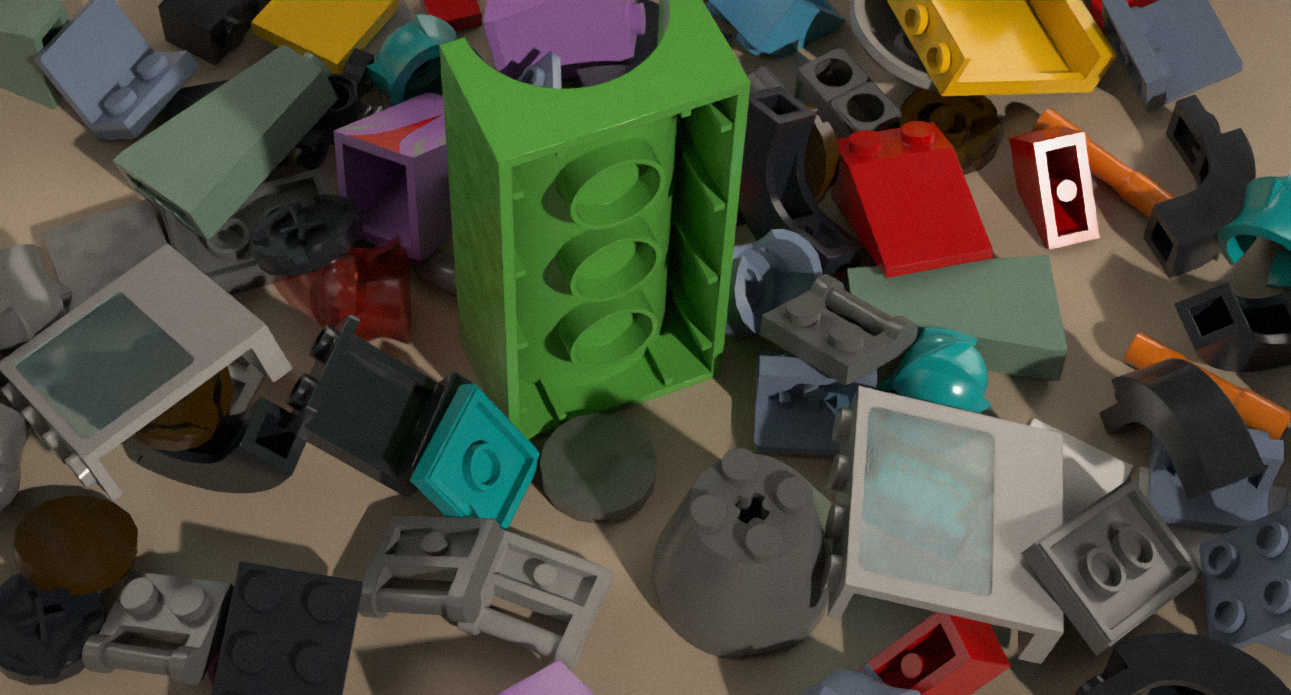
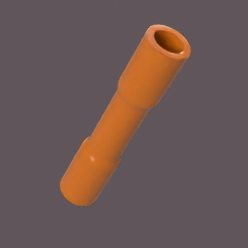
(1130, 184)
(1253, 408)

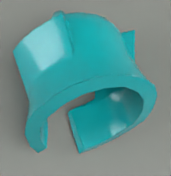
(411, 59)
(1264, 215)
(942, 371)

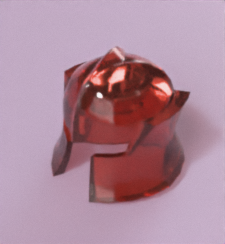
(369, 286)

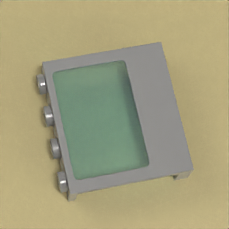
(131, 359)
(940, 513)

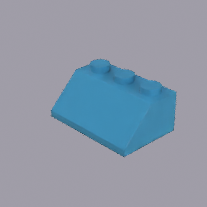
(777, 25)

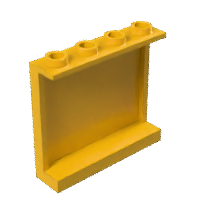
(1006, 45)

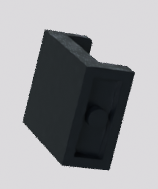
(368, 406)

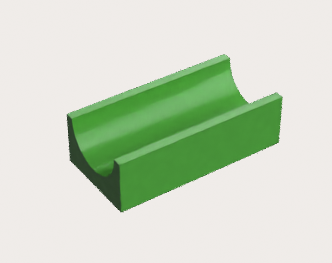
(596, 224)

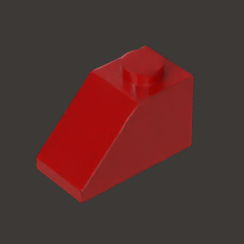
(1056, 184)
(942, 657)

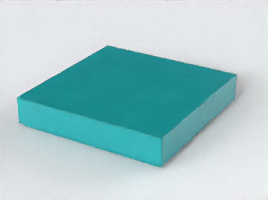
(476, 461)

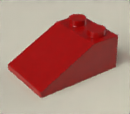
(909, 200)

